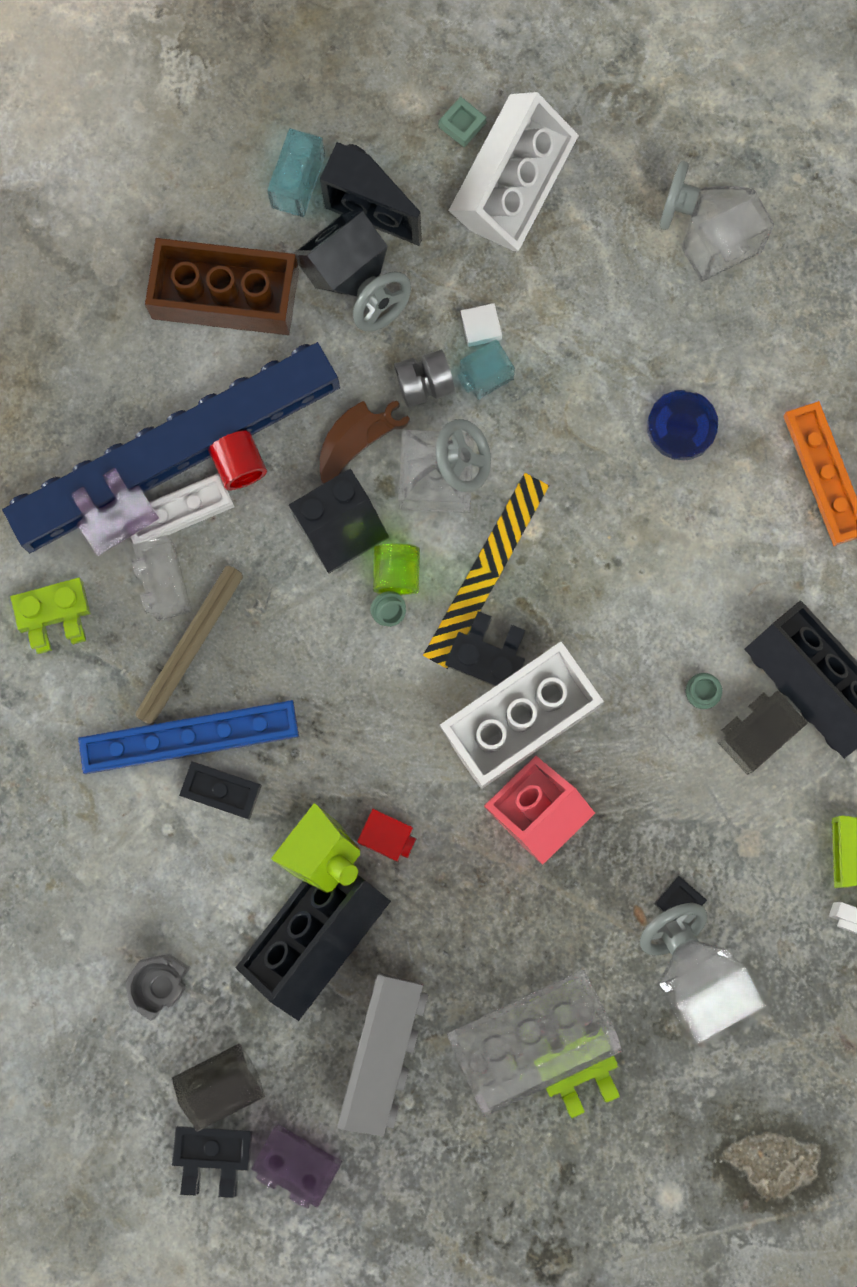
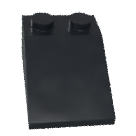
(359, 184)

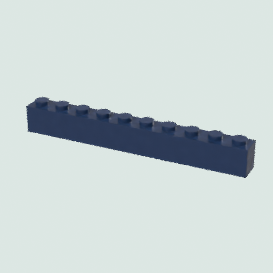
(176, 444)

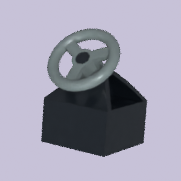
(349, 261)

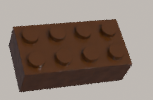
(222, 286)

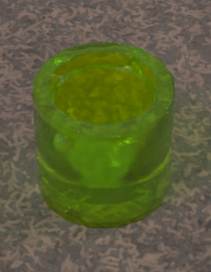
(396, 568)

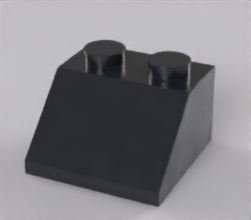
(339, 521)

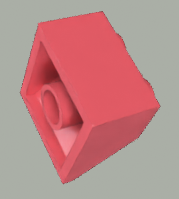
(540, 809)

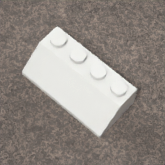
(514, 170)
(521, 715)

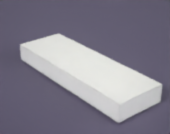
(186, 508)

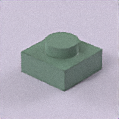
(462, 122)

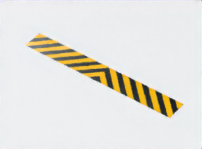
(487, 567)

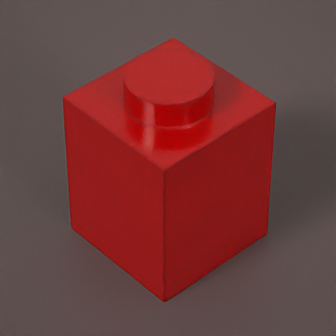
(387, 836)

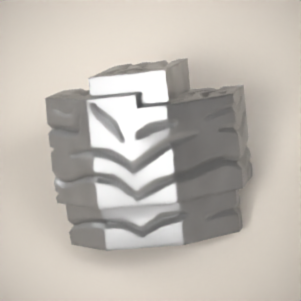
(155, 984)

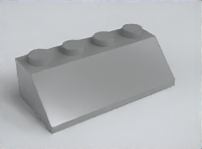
(381, 1054)

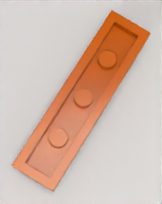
(824, 471)

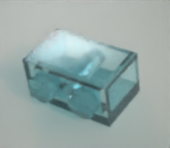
(296, 172)

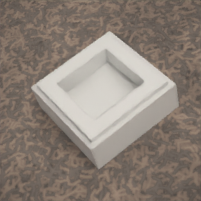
(481, 325)

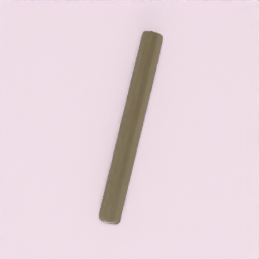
(189, 645)

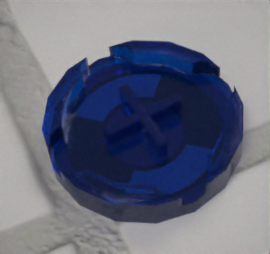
(682, 425)

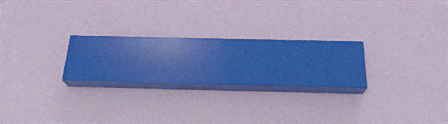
(188, 737)

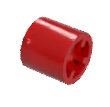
(237, 460)

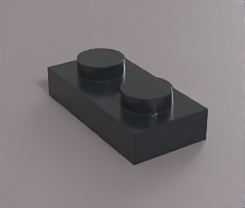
(220, 790)

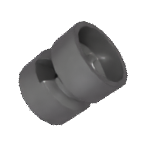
(424, 378)

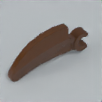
(353, 434)

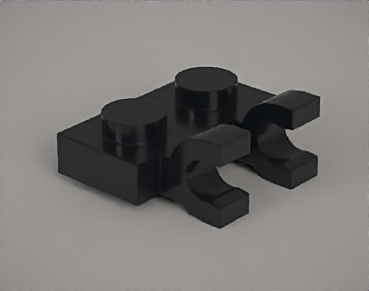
(484, 660)
(211, 1149)

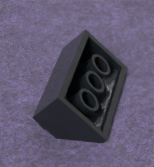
(812, 673)
(310, 942)

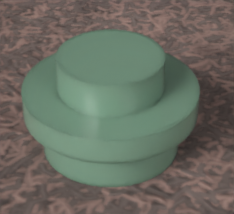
(388, 609)
(703, 691)

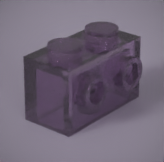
(296, 1167)

